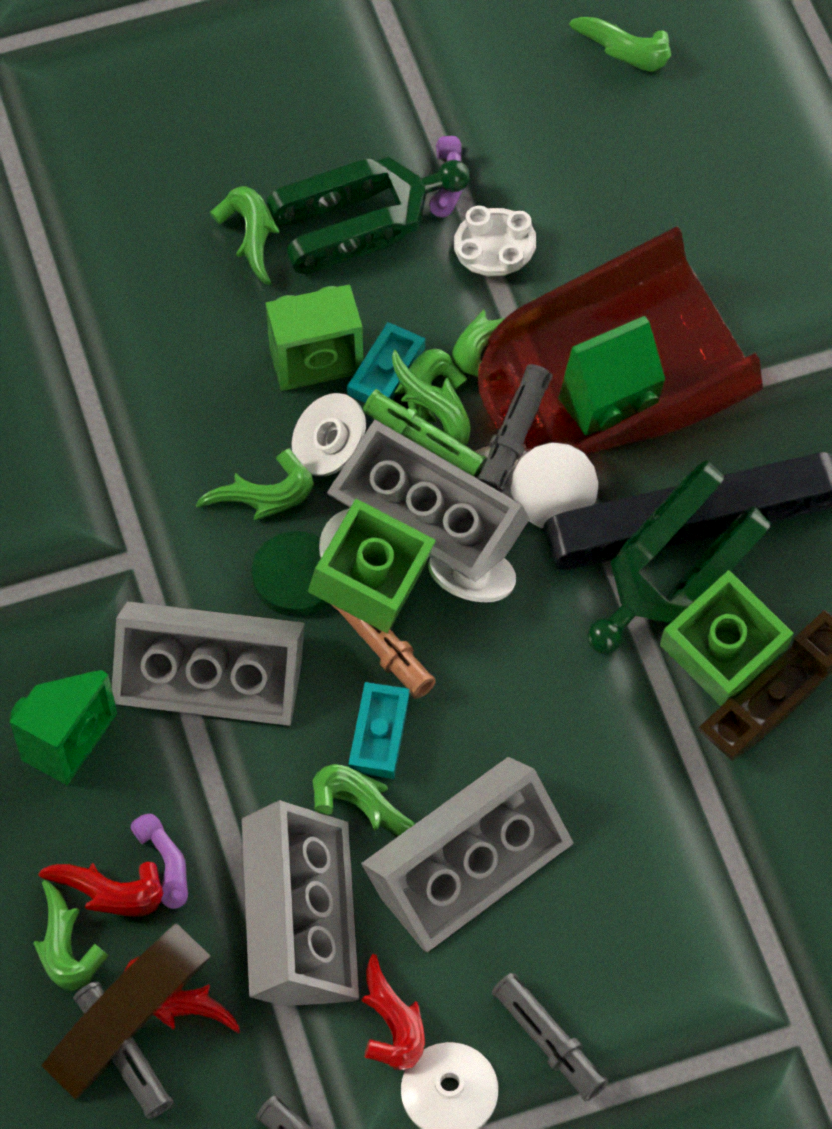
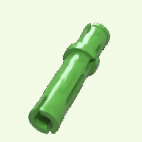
(384, 409)

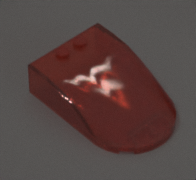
(654, 280)

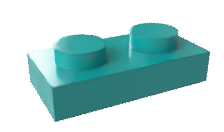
(377, 367)
(379, 730)

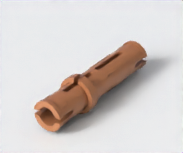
(395, 656)

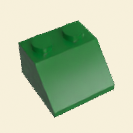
(612, 377)
(63, 722)

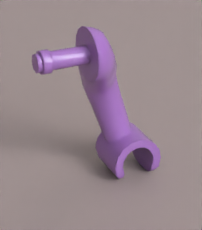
(444, 201)
(174, 880)

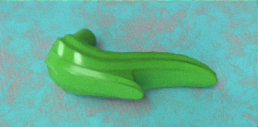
(643, 53)
(258, 225)
(471, 343)
(428, 367)
(440, 401)
(267, 498)
(353, 786)
(56, 948)

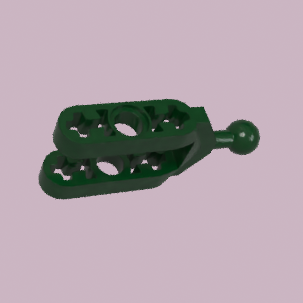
(367, 231)
(637, 594)

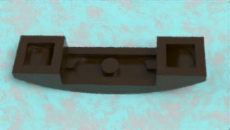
(775, 693)
(124, 1010)

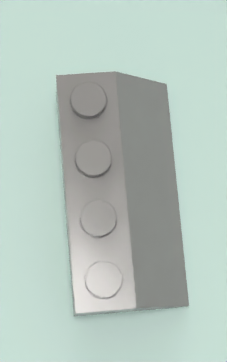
(404, 480)
(207, 663)
(468, 852)
(299, 907)

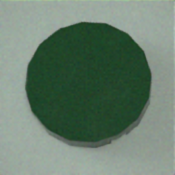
(284, 573)

